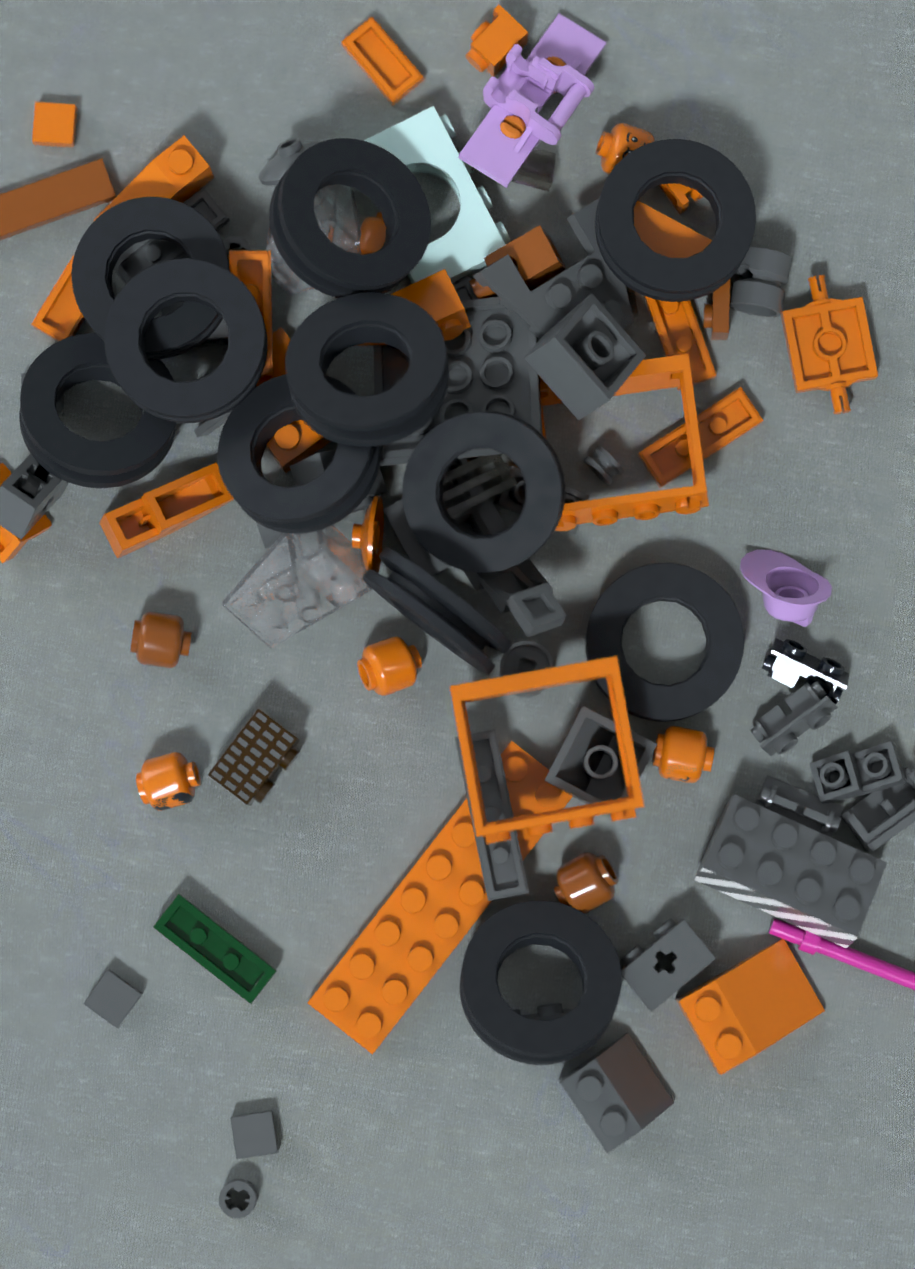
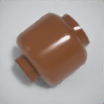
(160, 639)
(586, 882)

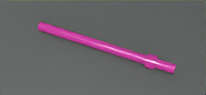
(813, 943)

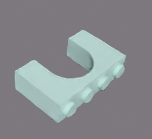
(427, 147)

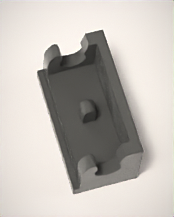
(882, 813)

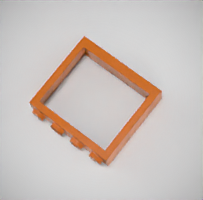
(648, 376)
(535, 680)

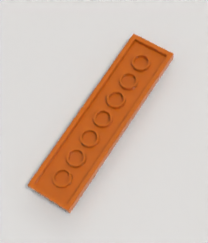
(426, 915)

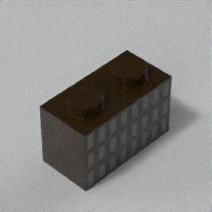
(255, 758)

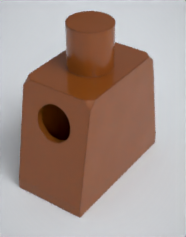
(533, 255)

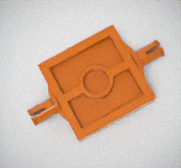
(829, 344)

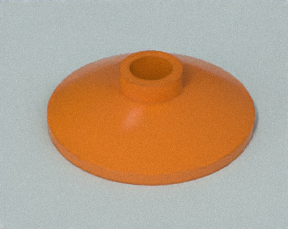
(369, 535)

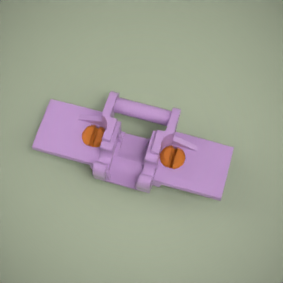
(521, 92)

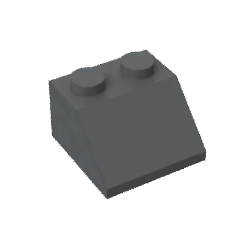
(585, 357)
(590, 760)
(616, 1092)

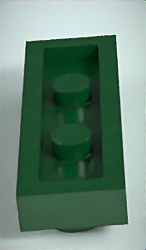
(215, 948)

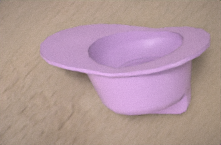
(787, 586)

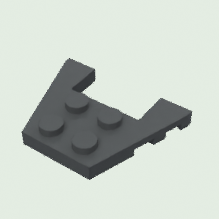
(559, 295)

